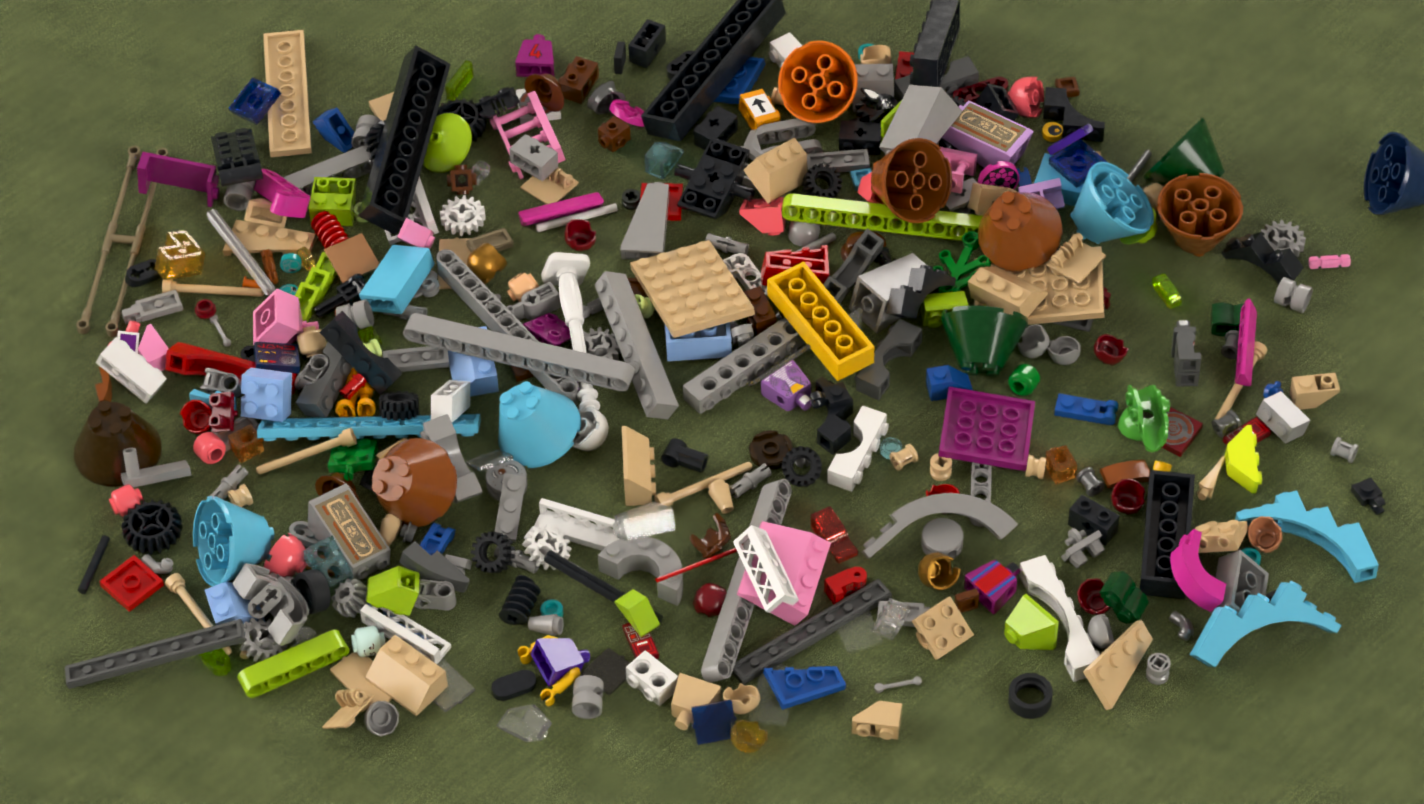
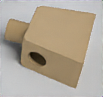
(690, 693)

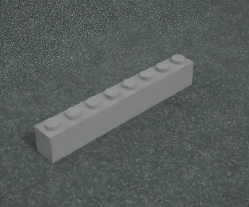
(636, 345)

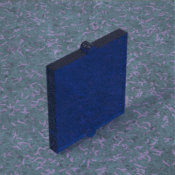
(713, 721)

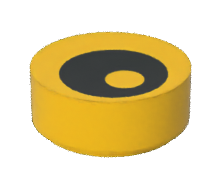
(1052, 131)

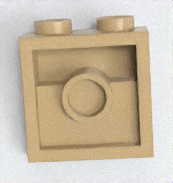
(1222, 536)

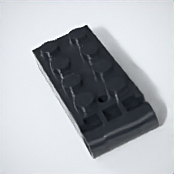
(236, 157)

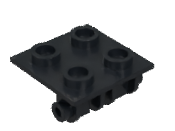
(505, 97)

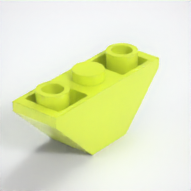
(1243, 460)

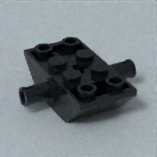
(715, 179)

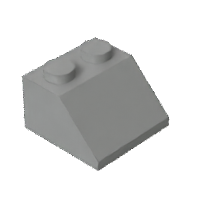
(874, 77)

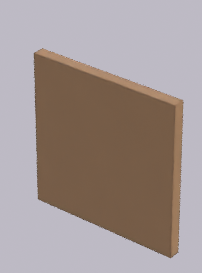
(352, 257)

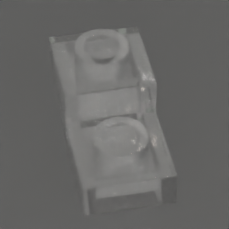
(891, 619)

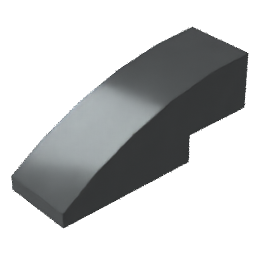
(433, 567)

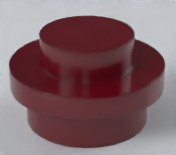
(205, 309)

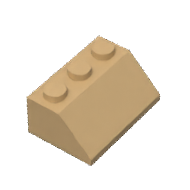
(778, 170)
(1003, 290)
(637, 468)
(406, 675)

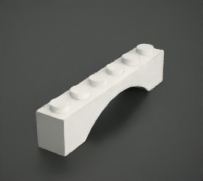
(1041, 581)

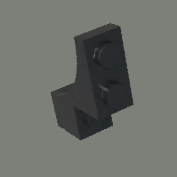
(1059, 108)
(1258, 251)
(908, 299)
(835, 430)

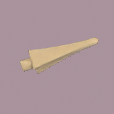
(1208, 483)

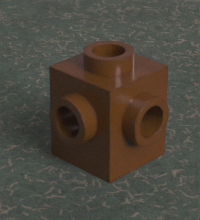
(614, 134)
(461, 188)

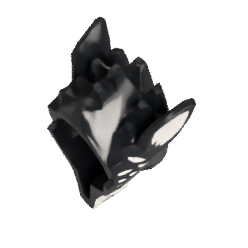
(874, 106)

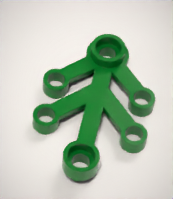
(957, 270)

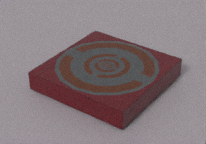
(1181, 432)

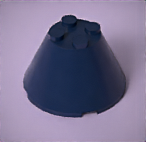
(1394, 175)

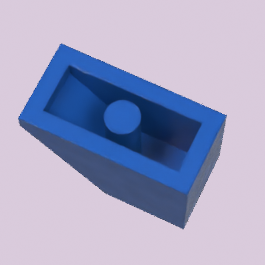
(335, 129)
(941, 378)

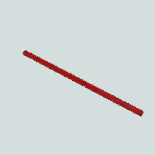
(700, 563)

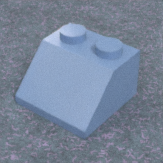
(228, 604)

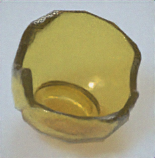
(748, 736)

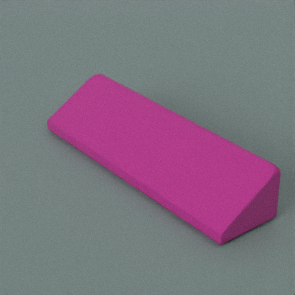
(560, 209)
(1246, 344)

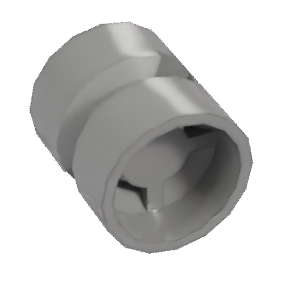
(362, 128)
(238, 195)
(1294, 295)
(359, 313)
(587, 697)

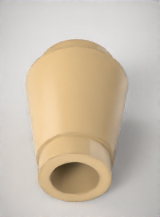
(721, 495)
(390, 528)

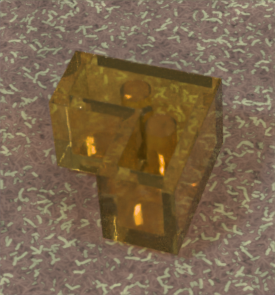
(179, 256)

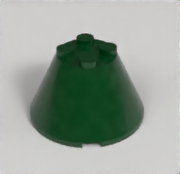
(1190, 156)
(983, 337)

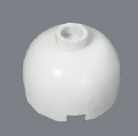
(592, 431)

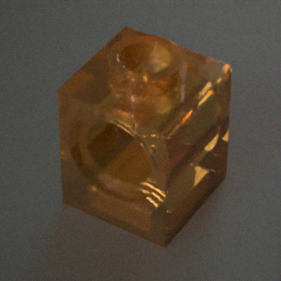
(245, 443)
(1060, 464)

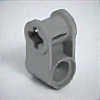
(313, 371)
(219, 381)
(435, 595)

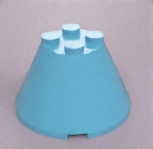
(1111, 205)
(536, 424)
(228, 539)

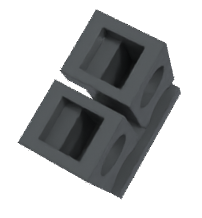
(1185, 361)

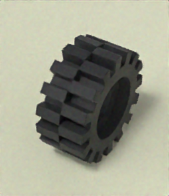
(825, 174)
(399, 405)
(811, 476)
(504, 552)

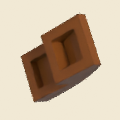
(104, 389)
(1132, 469)

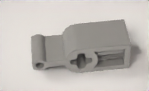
(536, 302)

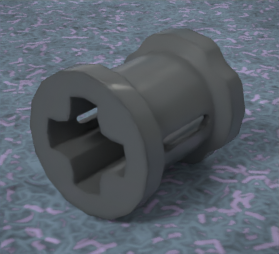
(1230, 348)
(1226, 423)
(1090, 481)

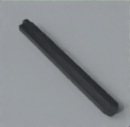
(586, 578)

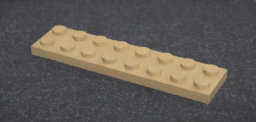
(290, 113)

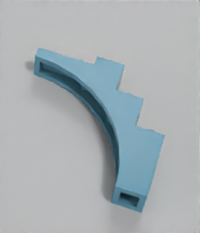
(1318, 526)
(1226, 627)

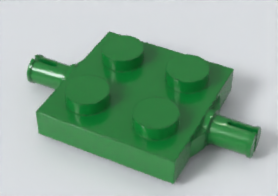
(353, 458)

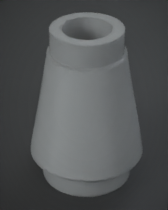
(547, 624)

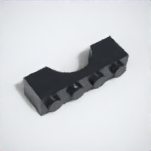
(344, 338)

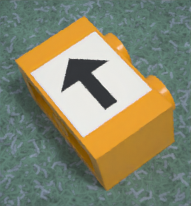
(757, 109)

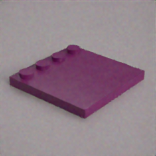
(987, 428)

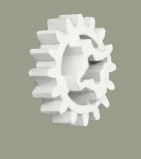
(462, 215)
(546, 540)

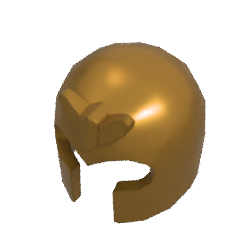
(485, 262)
(936, 571)

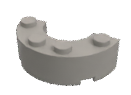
(443, 433)
(645, 555)
(288, 613)

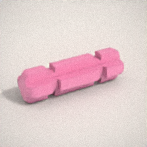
(1329, 261)

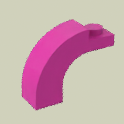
(1191, 575)

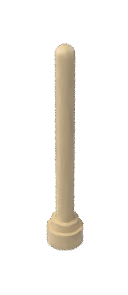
(169, 285)
(1259, 353)
(346, 438)
(668, 499)
(176, 584)

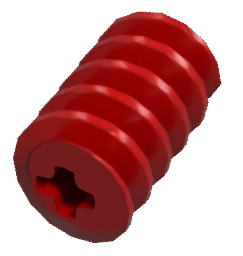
(328, 229)

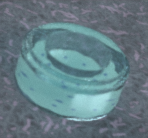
(890, 445)

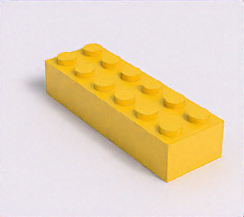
(820, 321)

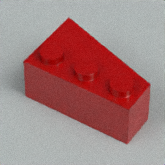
(779, 261)

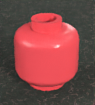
(209, 448)
(124, 499)

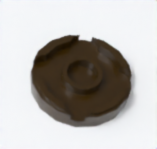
(769, 448)

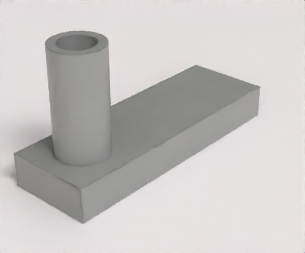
(140, 477)

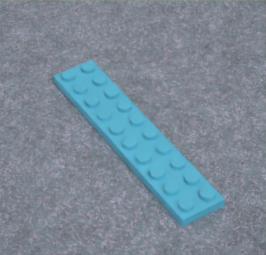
(362, 426)

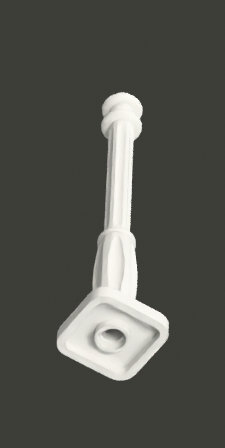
(568, 272)

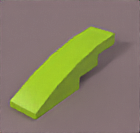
(315, 286)

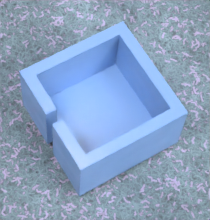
(266, 394)

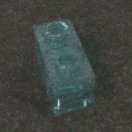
(333, 561)

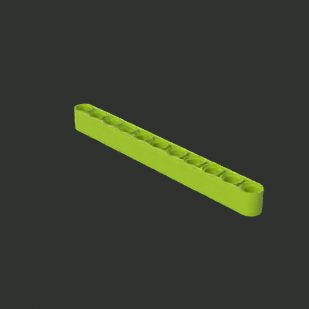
(865, 219)

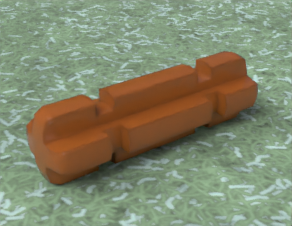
(269, 265)

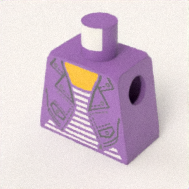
(787, 387)

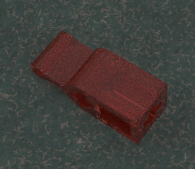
(830, 528)

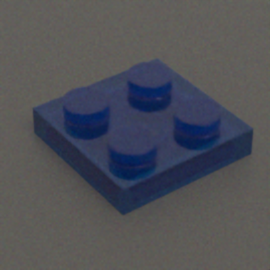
(254, 101)
(1075, 162)

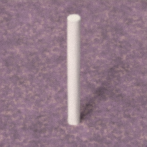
(582, 215)

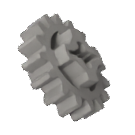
(1283, 237)
(599, 344)
(259, 641)

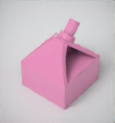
(279, 319)

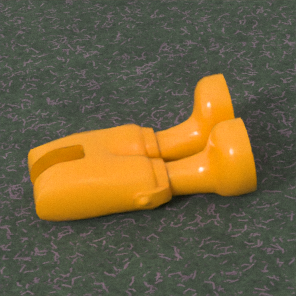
(365, 405)

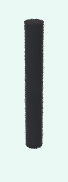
(94, 563)

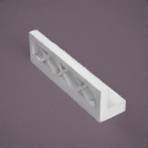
(580, 528)
(768, 563)
(388, 625)

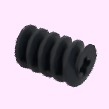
(520, 601)

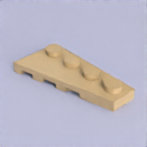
(262, 237)
(1115, 666)

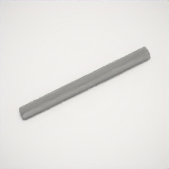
(241, 252)

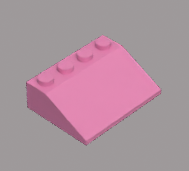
(803, 560)

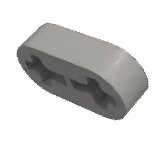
(263, 596)

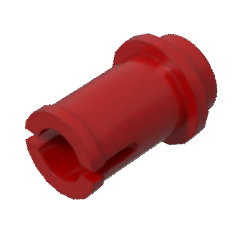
(353, 386)

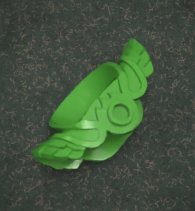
(1136, 427)

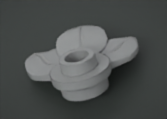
(429, 287)

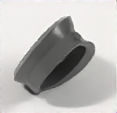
(603, 97)

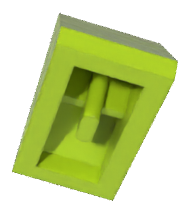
(638, 612)

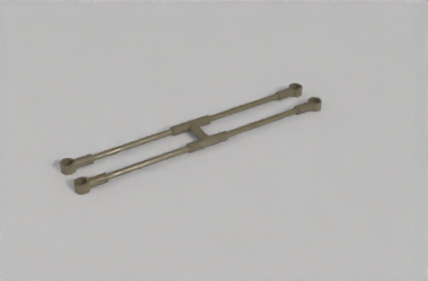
(134, 154)

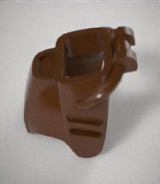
(713, 539)

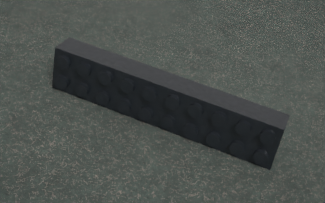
(711, 67)
(404, 140)

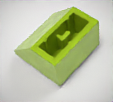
(335, 197)
(937, 302)
(394, 590)

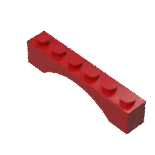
(193, 360)

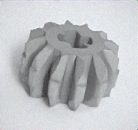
(350, 597)

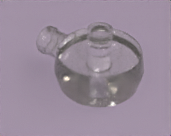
(482, 171)
(305, 634)

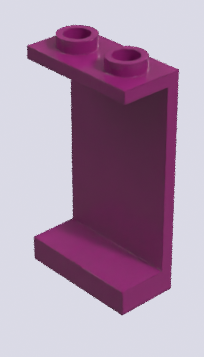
(177, 173)

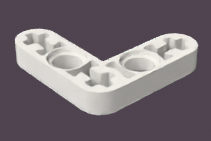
(741, 271)

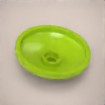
(448, 143)

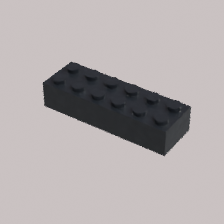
(935, 43)
(1166, 522)

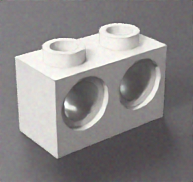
(654, 675)

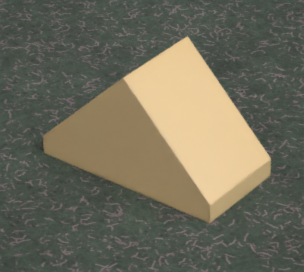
(259, 212)

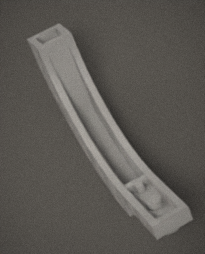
(982, 511)

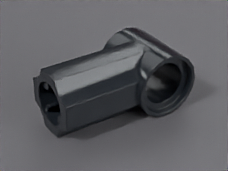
(679, 454)

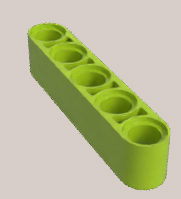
(293, 663)

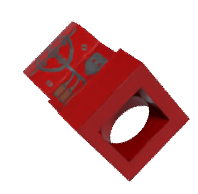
(844, 583)

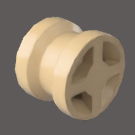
(1035, 467)
(937, 471)
(240, 496)

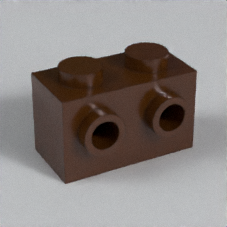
(579, 79)
(764, 314)

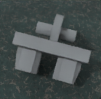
(1091, 543)

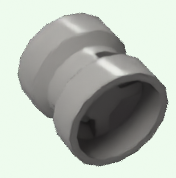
(1158, 668)

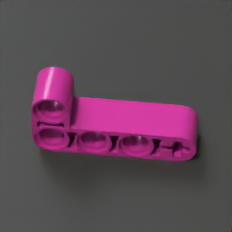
(285, 197)

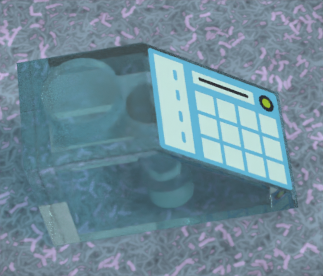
(661, 159)

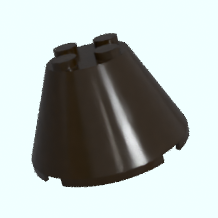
(105, 436)

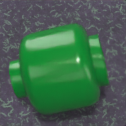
(1024, 379)

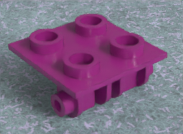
(549, 329)

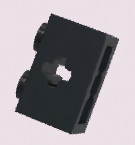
(647, 43)
(997, 100)
(717, 124)
(860, 135)
(1091, 516)

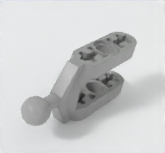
(766, 135)

